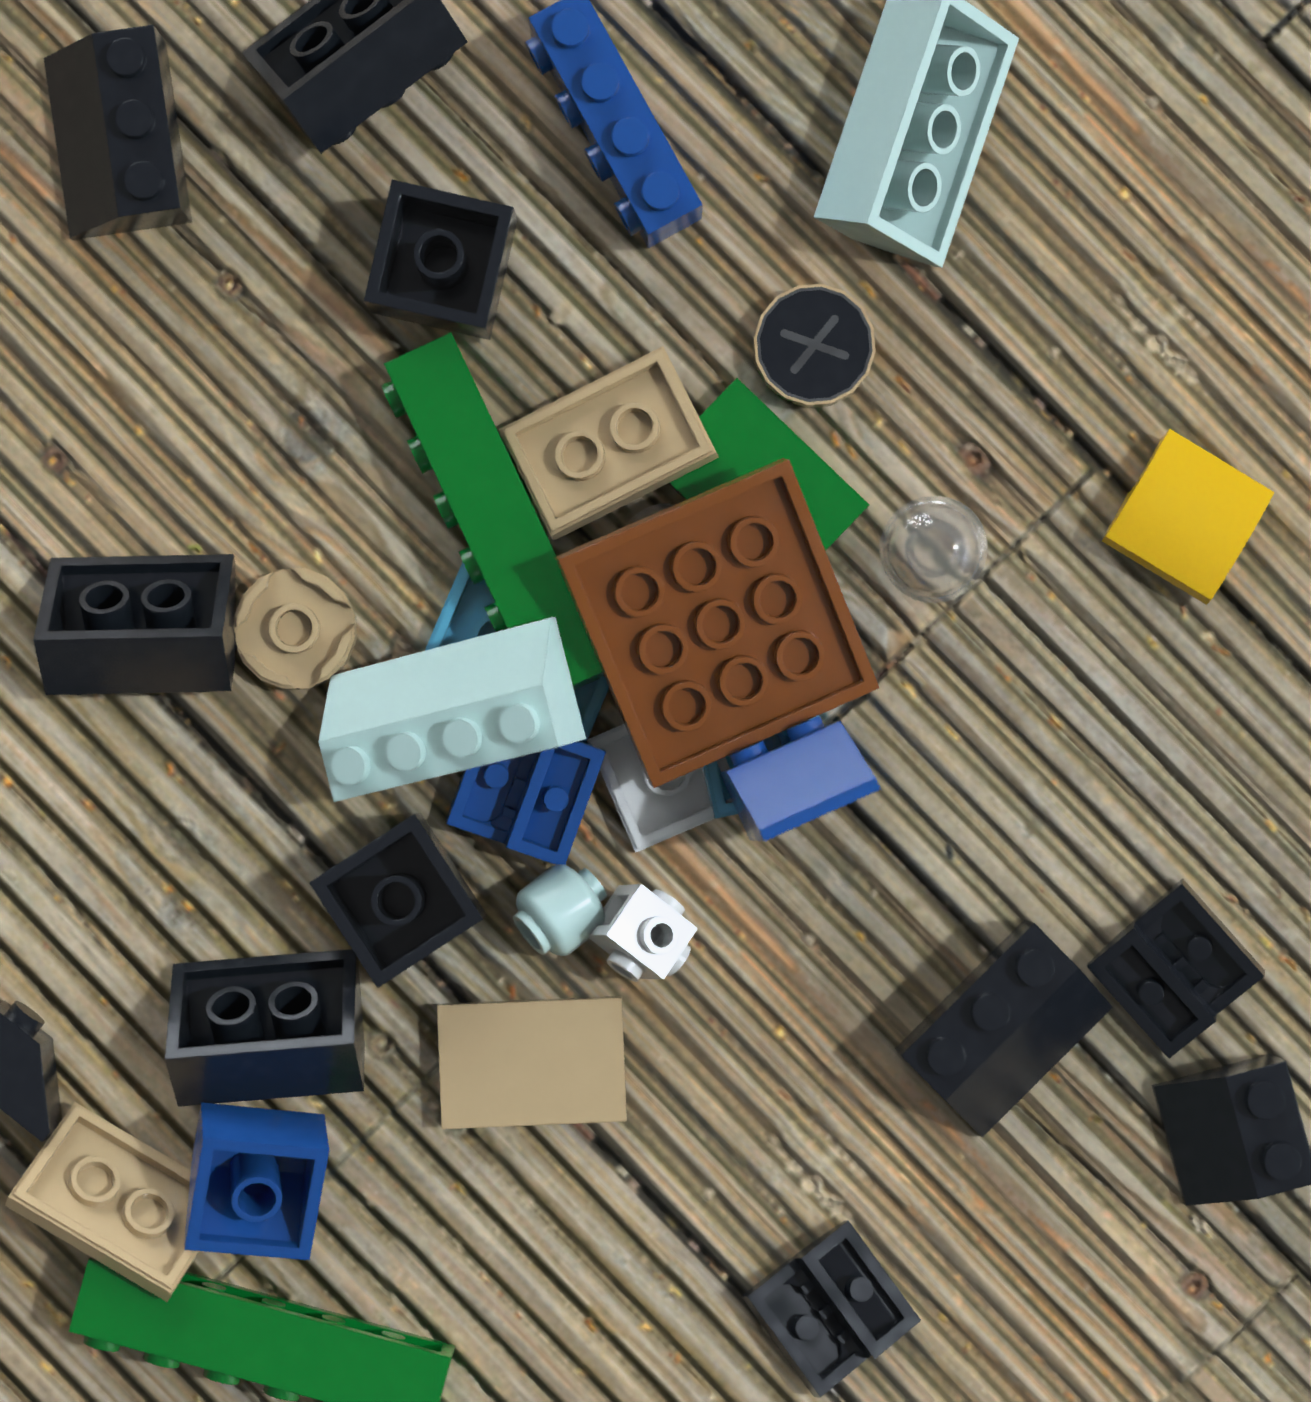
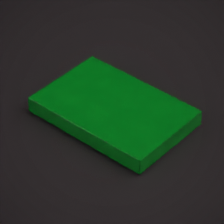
(751, 437)

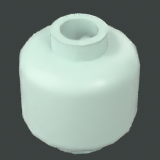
(560, 909)

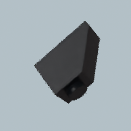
(28, 1071)

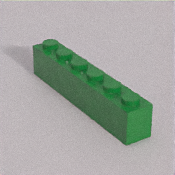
(485, 497)
(260, 1339)

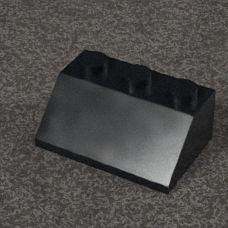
(350, 58)
(117, 133)
(137, 624)
(1004, 1027)
(265, 1028)

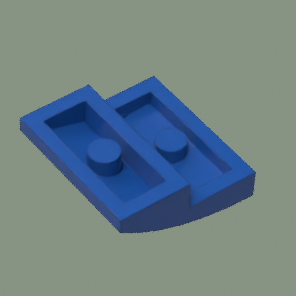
(529, 799)

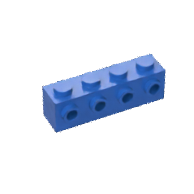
(615, 119)

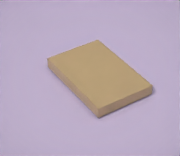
(608, 443)
(531, 1062)
(110, 1200)

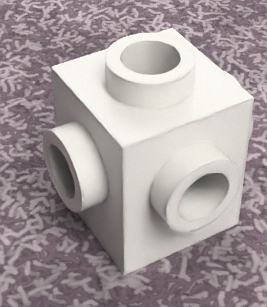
(644, 933)

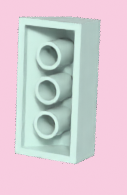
(917, 127)
(448, 710)

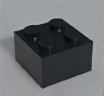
(440, 259)
(398, 899)

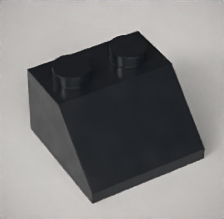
(1235, 1132)

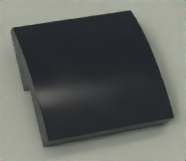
(1176, 968)
(831, 1308)

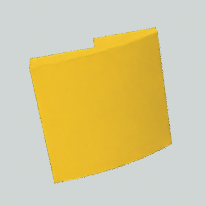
(1188, 516)

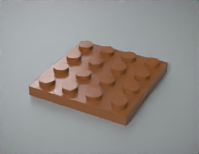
(718, 622)

